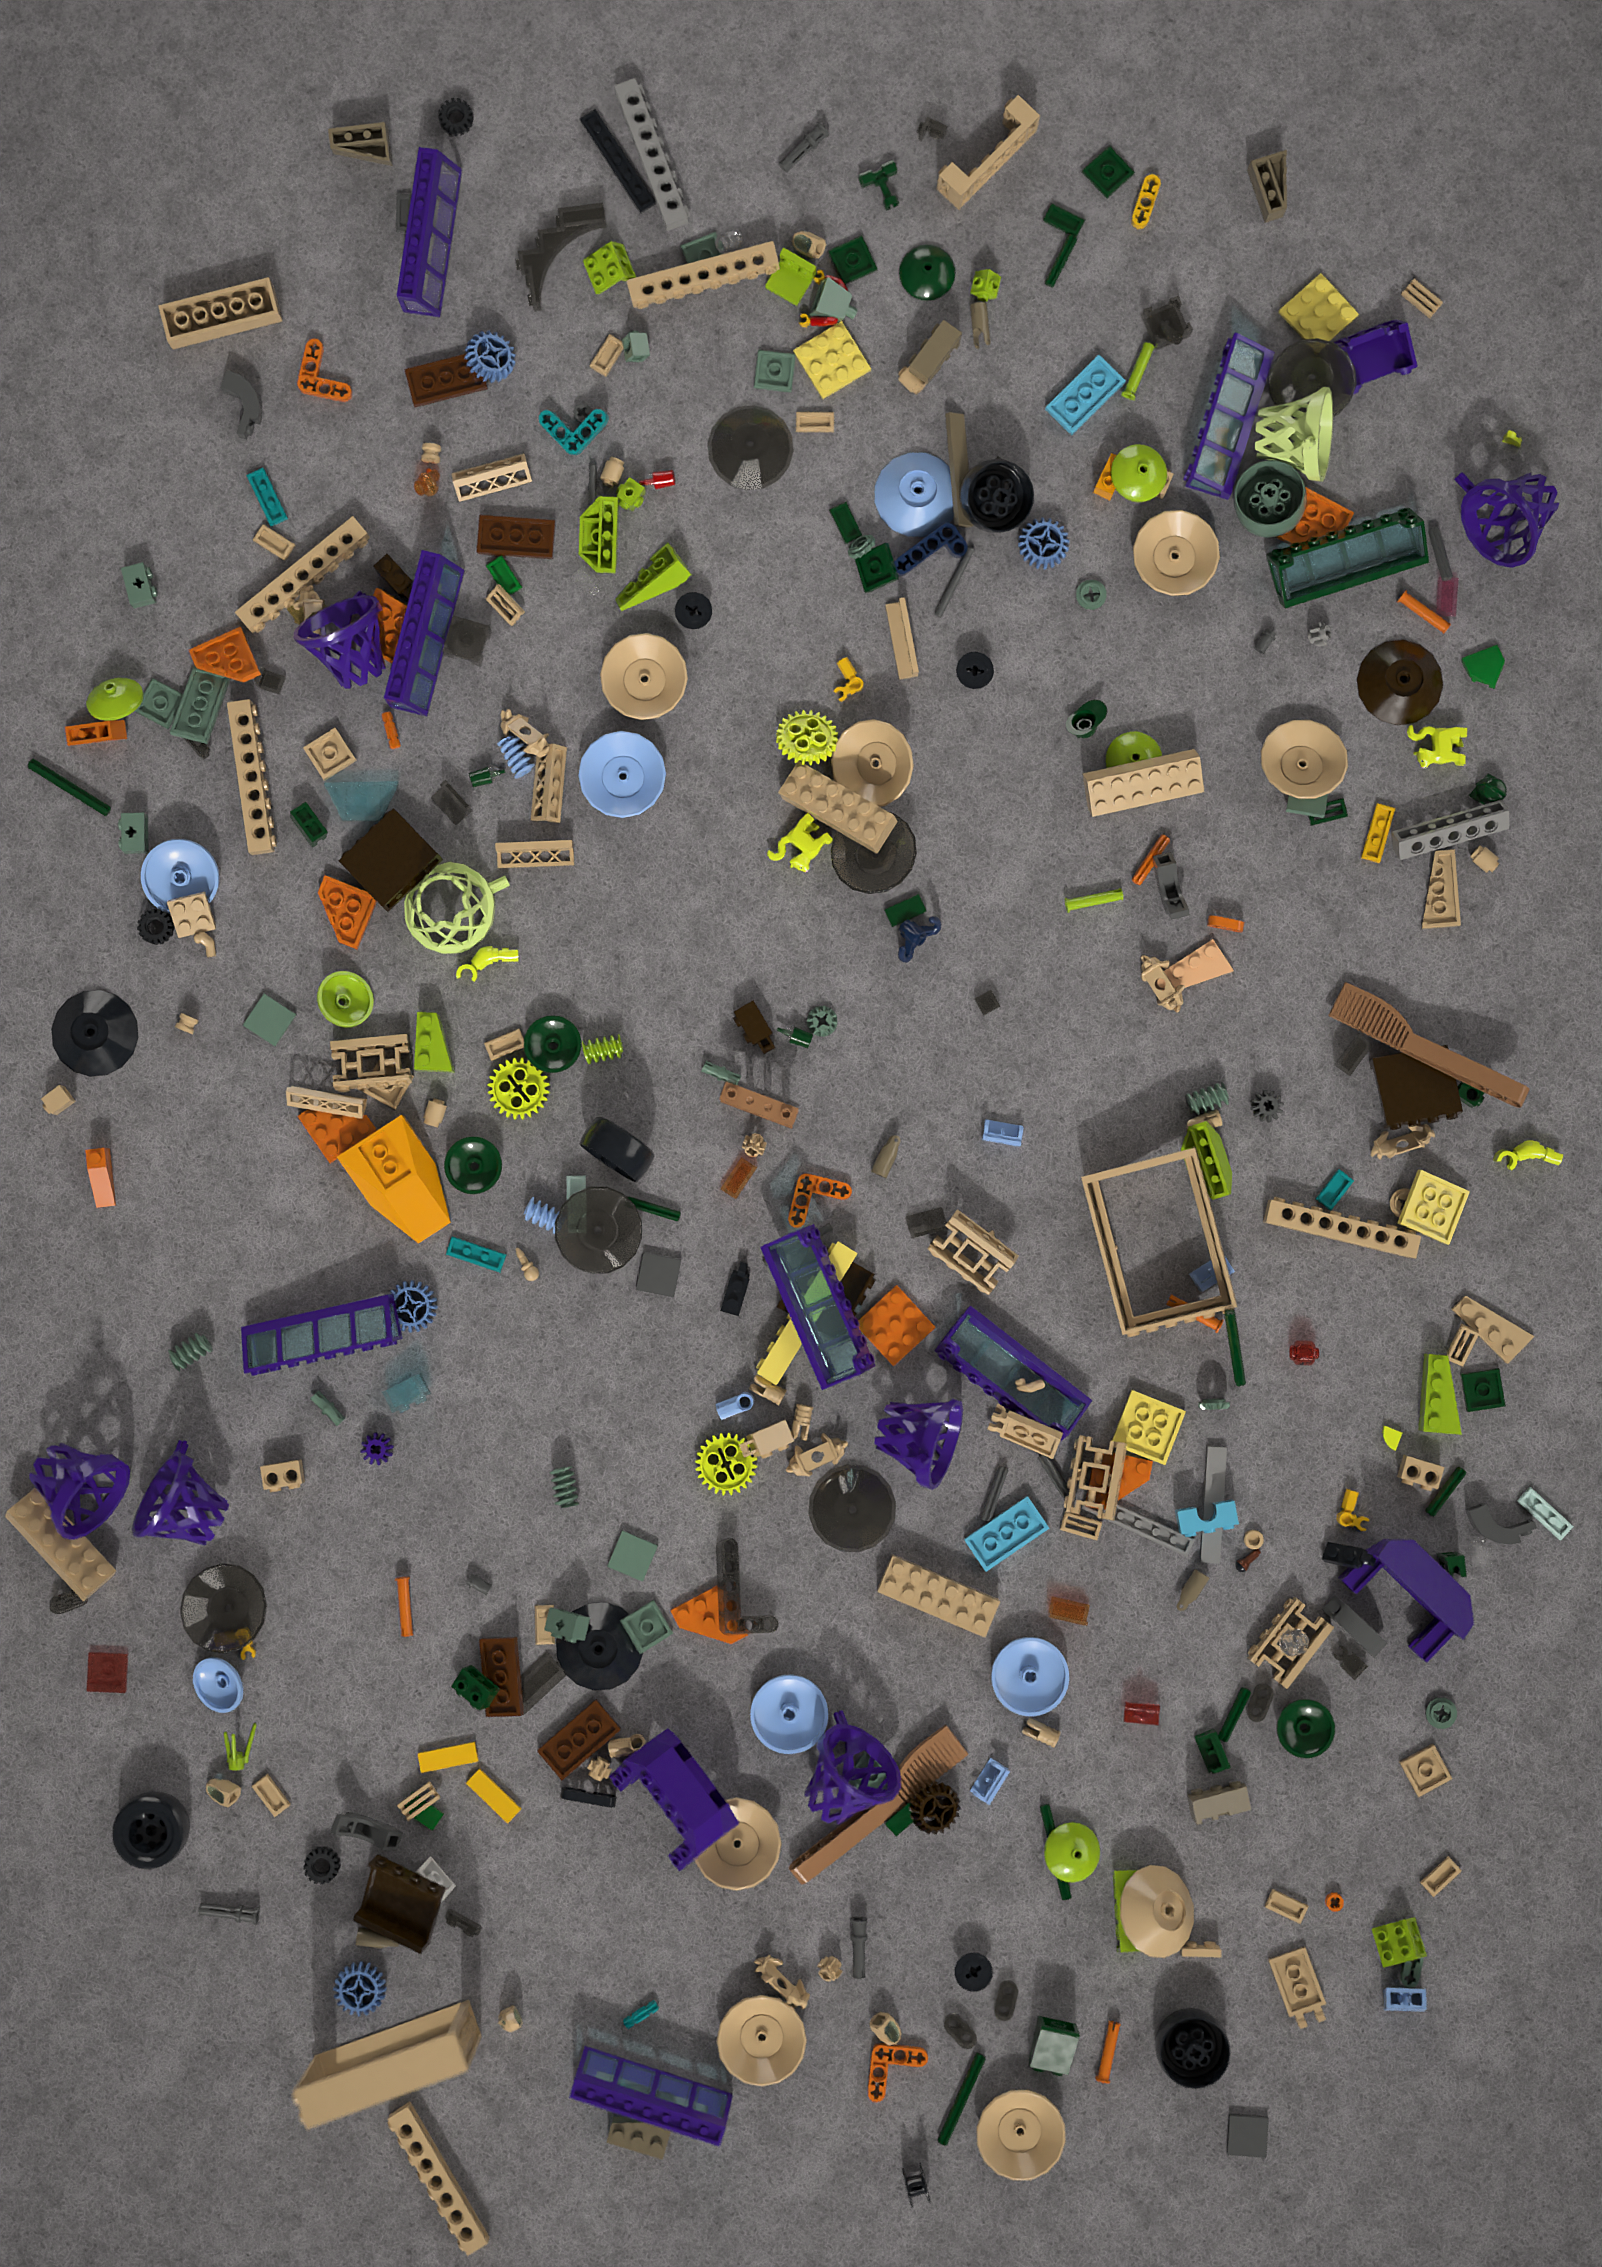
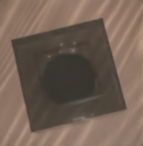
(987, 1002)

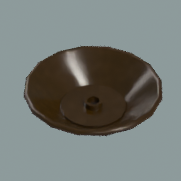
(1385, 693)

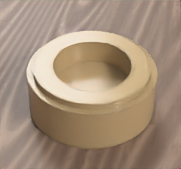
(1253, 1539)

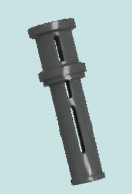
(810, 142)
(236, 1913)
(858, 1938)

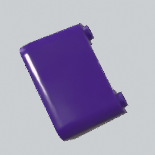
(1380, 351)

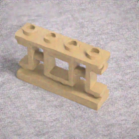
(371, 1047)
(981, 1241)
(1112, 1480)
(1275, 1633)

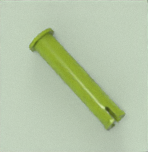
(1138, 371)
(1094, 899)

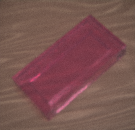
(1447, 597)

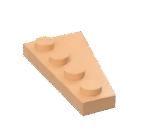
(1197, 967)

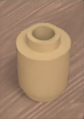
(910, 381)
(612, 472)
(1485, 859)
(434, 1112)

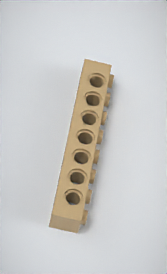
(708, 266)
(292, 575)
(237, 711)
(1408, 1248)
(466, 2241)

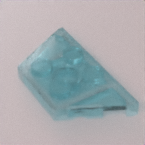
(361, 799)

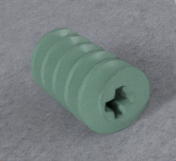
(1208, 1098)
(190, 1351)
(564, 1487)

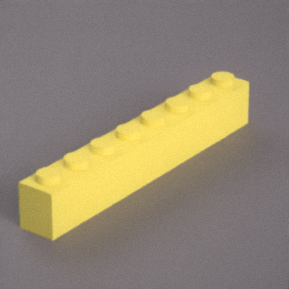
(788, 1343)

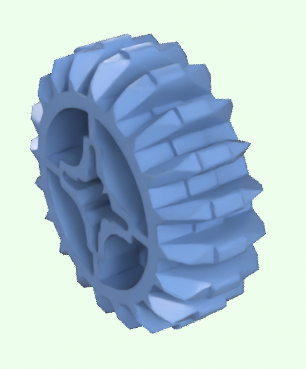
(488, 362)
(1036, 541)
(414, 1315)
(361, 1972)

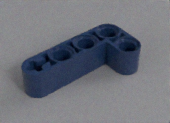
(926, 552)

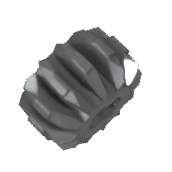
(1272, 1102)

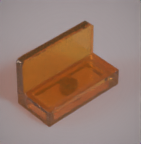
(738, 1178)
(1068, 1610)

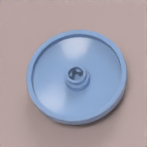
(178, 870)
(1030, 1676)
(789, 1714)

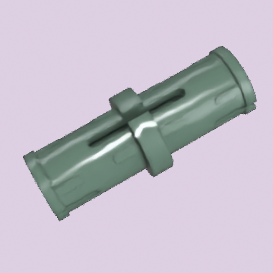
(721, 1073)
(327, 1408)

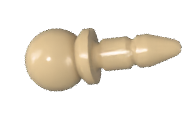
(530, 1272)

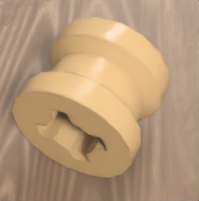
(431, 453)
(186, 1023)

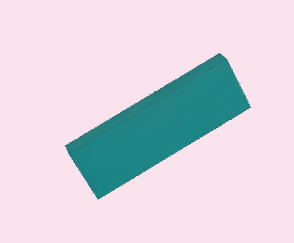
(267, 497)
(476, 1254)

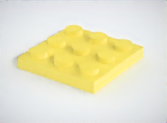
(1318, 311)
(832, 360)
(1433, 1207)
(1148, 1427)

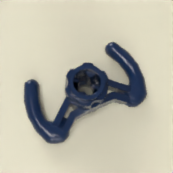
(916, 936)

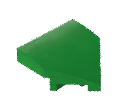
(1485, 665)

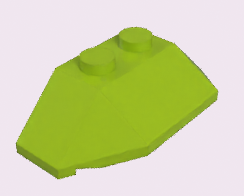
(600, 535)
(1212, 1158)

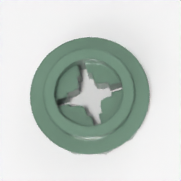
(861, 546)
(1096, 587)
(831, 1020)
(1214, 1404)
(1446, 1720)

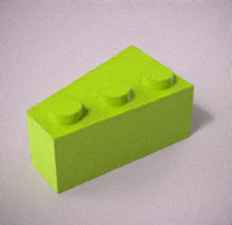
(430, 1045)

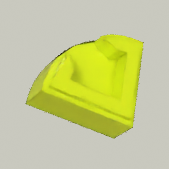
(1510, 438)
(1391, 1437)

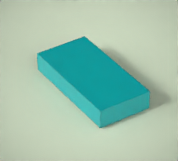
(1334, 1189)

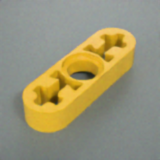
(1145, 186)

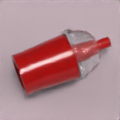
(658, 480)

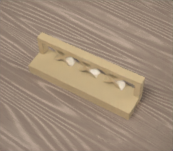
(488, 471)
(902, 639)
(551, 782)
(535, 846)
(326, 1102)

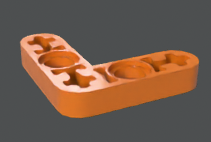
(313, 377)
(814, 1188)
(884, 2061)

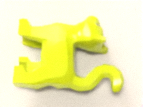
(1441, 745)
(804, 842)

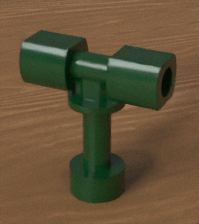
(879, 179)

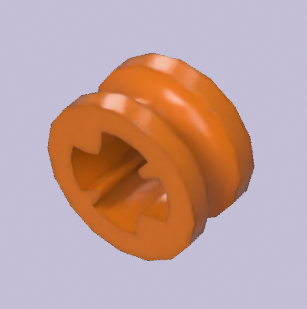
(1340, 1902)

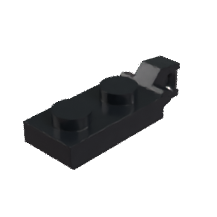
(736, 1290)
(1347, 1555)

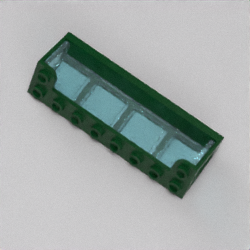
(1348, 557)

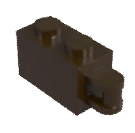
(394, 576)
(754, 1025)

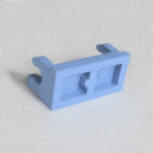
(1002, 1133)
(1205, 1277)
(989, 1781)

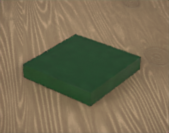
(1108, 172)
(852, 260)
(877, 568)
(1483, 1390)

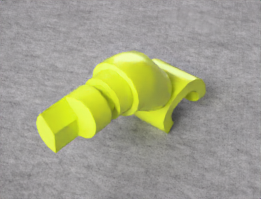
(487, 956)
(1527, 1150)

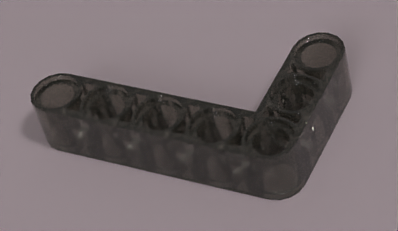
(733, 1596)

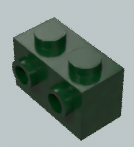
(475, 1688)

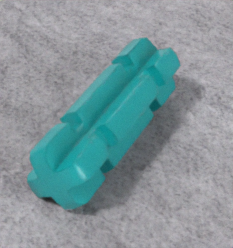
(640, 2014)

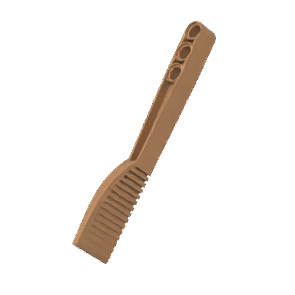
(1385, 1023)
(920, 1766)

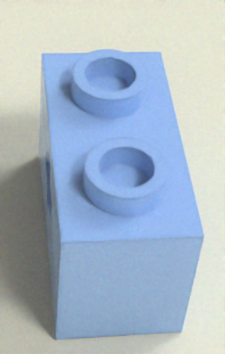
(1404, 1999)

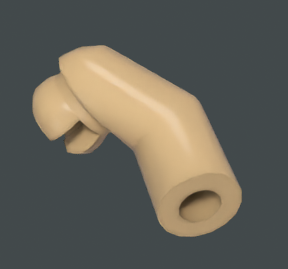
(207, 941)
(1029, 1387)

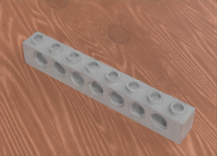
(631, 91)

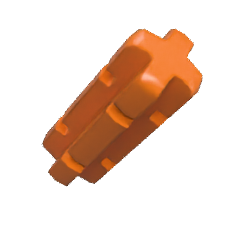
(391, 730)

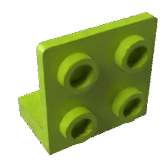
(608, 266)
(792, 278)
(1399, 1942)

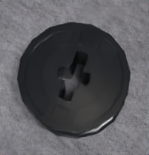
(693, 601)
(982, 665)
(978, 1980)
(916, 2185)

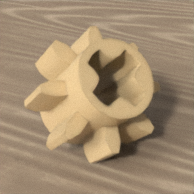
(754, 1145)
(599, 1768)
(829, 1968)

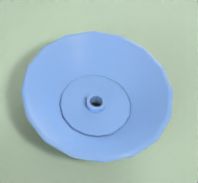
(909, 511)
(617, 755)

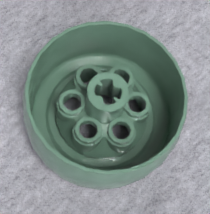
(1275, 479)

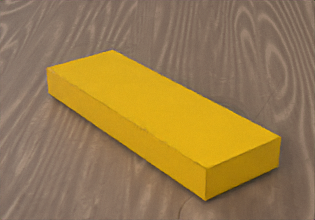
(1378, 833)
(448, 1757)
(493, 1795)

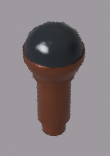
(1243, 1564)

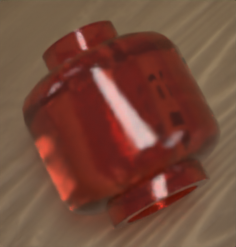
(1303, 1352)

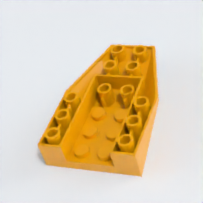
(399, 1179)

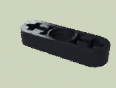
(582, 1796)

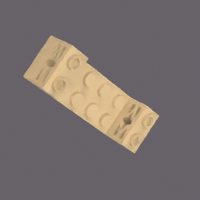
(1022, 123)

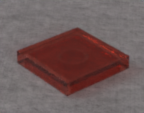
(107, 1672)

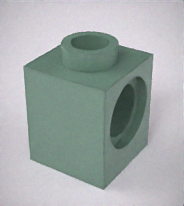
(635, 346)

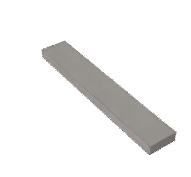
(1213, 1493)
(1149, 1529)

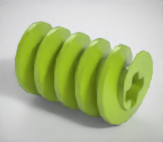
(603, 1049)

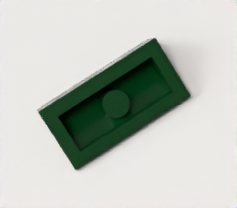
(900, 1820)

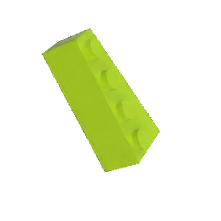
(1438, 1397)
(1119, 1881)

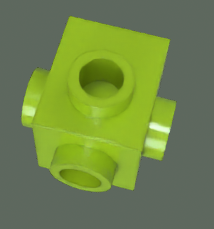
(985, 285)
(630, 488)

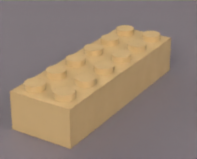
(220, 313)
(1143, 782)
(838, 807)
(73, 1560)
(938, 1595)

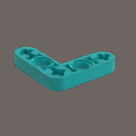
(571, 436)

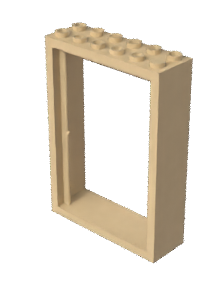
(1169, 1317)
(387, 2064)

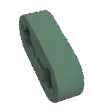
(1416, 1971)

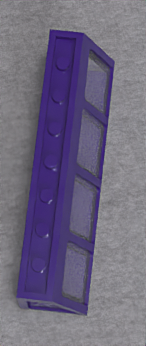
(429, 233)

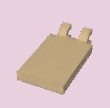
(1025, 1432)
(1298, 1985)

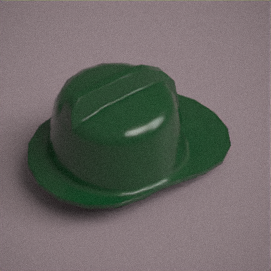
(1086, 719)
(1489, 790)

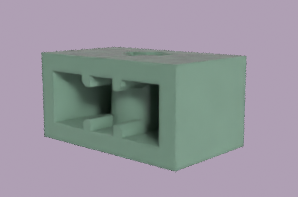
(132, 576)
(139, 842)
(566, 1624)

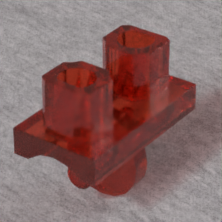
(1141, 1713)

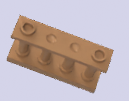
(758, 1105)

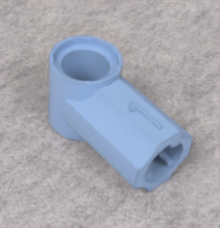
(733, 1406)

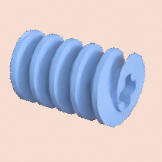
(515, 756)
(541, 1214)

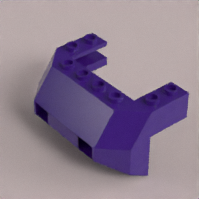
(1426, 1584)
(681, 1792)

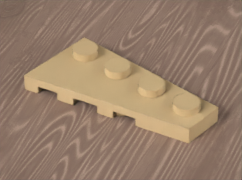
(1442, 896)
(1494, 1330)

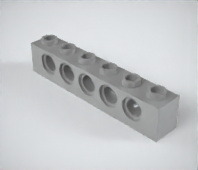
(1450, 830)

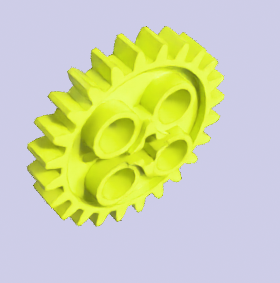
(808, 732)
(505, 1099)
(710, 1470)

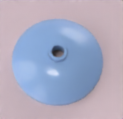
(218, 1684)

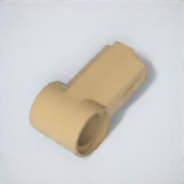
(625, 1746)

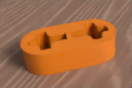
(1225, 923)

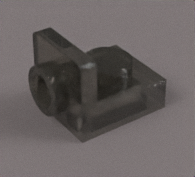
(934, 128)
(269, 681)

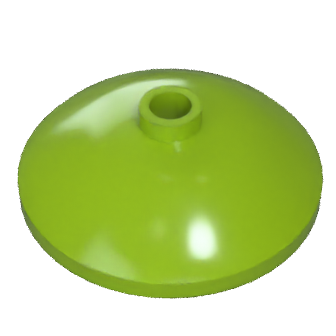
(1132, 482)
(114, 699)
(1130, 744)
(352, 991)
(1061, 1848)

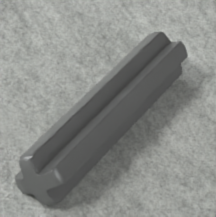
(1440, 553)
(1054, 1475)
(994, 1494)

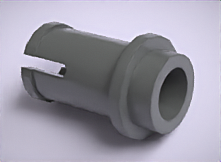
(1265, 641)
(478, 1584)

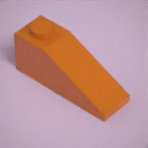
(96, 732)
(101, 1176)

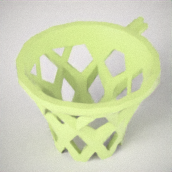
(1308, 430)
(486, 904)

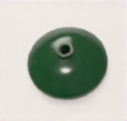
(923, 283)
(549, 1030)
(459, 1162)
(1317, 1735)

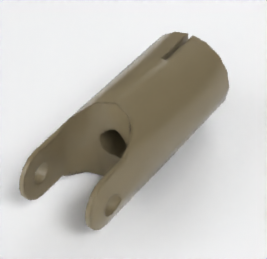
(980, 322)
(886, 1157)
(1192, 1589)
(369, 1938)

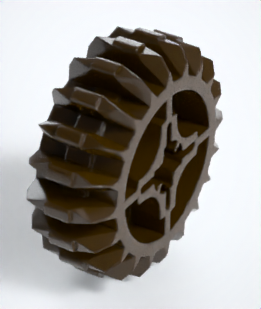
(926, 1802)

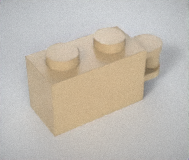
(767, 1439)

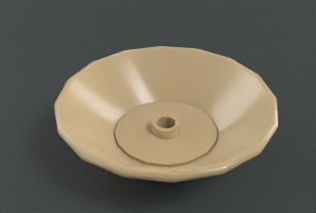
(1182, 535)
(643, 657)
(1307, 744)
(855, 760)
(754, 1859)
(1144, 1915)
(766, 2059)
(1025, 2153)

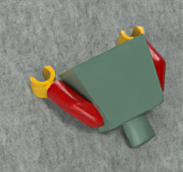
(830, 302)

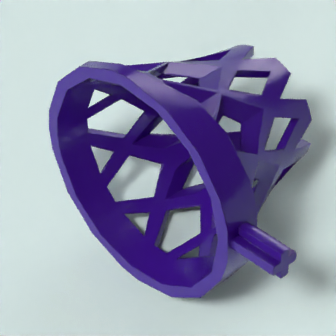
(1513, 495)
(340, 640)
(918, 1443)
(175, 1473)
(71, 1487)
(848, 1796)

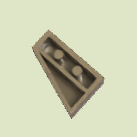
(362, 142)
(1269, 184)
(935, 351)
(1218, 1801)
(638, 2136)

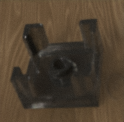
(1172, 312)
(466, 640)

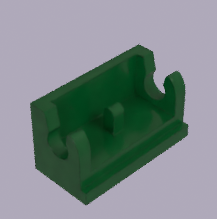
(308, 824)
(1455, 1562)
(1212, 1751)

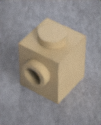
(57, 1100)

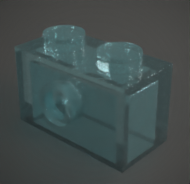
(406, 1393)

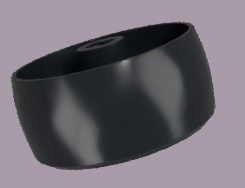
(974, 504)
(617, 1149)
(139, 1852)
(1202, 2071)

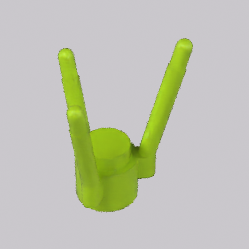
(236, 1759)

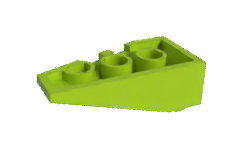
(663, 575)

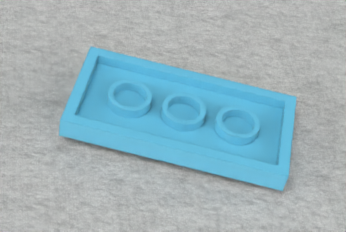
(1085, 395)
(1006, 1533)

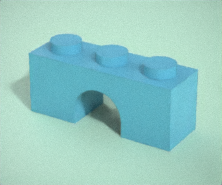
(1224, 1516)

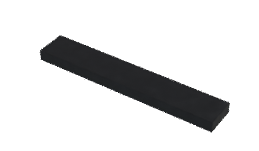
(617, 161)

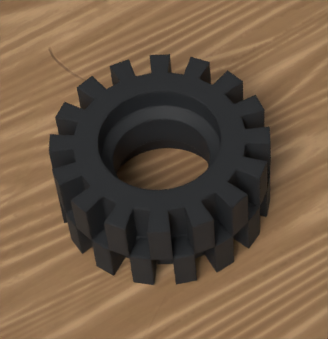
(456, 128)
(144, 924)
(313, 1873)

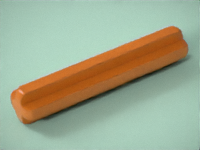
(1147, 864)

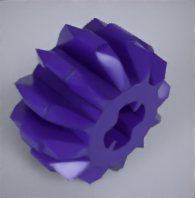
(384, 1448)

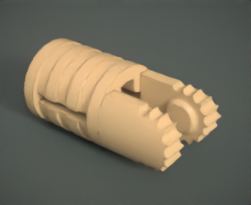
(1211, 1117)
(771, 1392)
(801, 1417)
(1045, 1735)

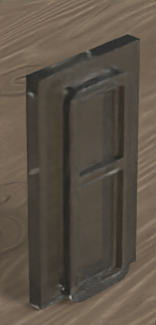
(540, 1680)

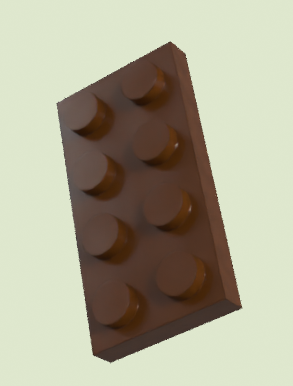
(442, 380)
(516, 537)
(502, 1667)
(579, 1739)

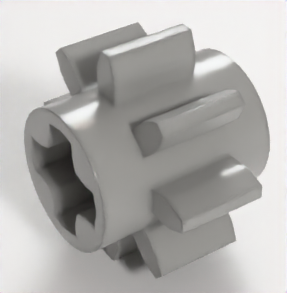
(1319, 634)

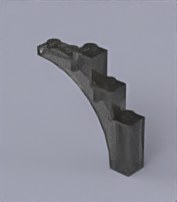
(570, 224)

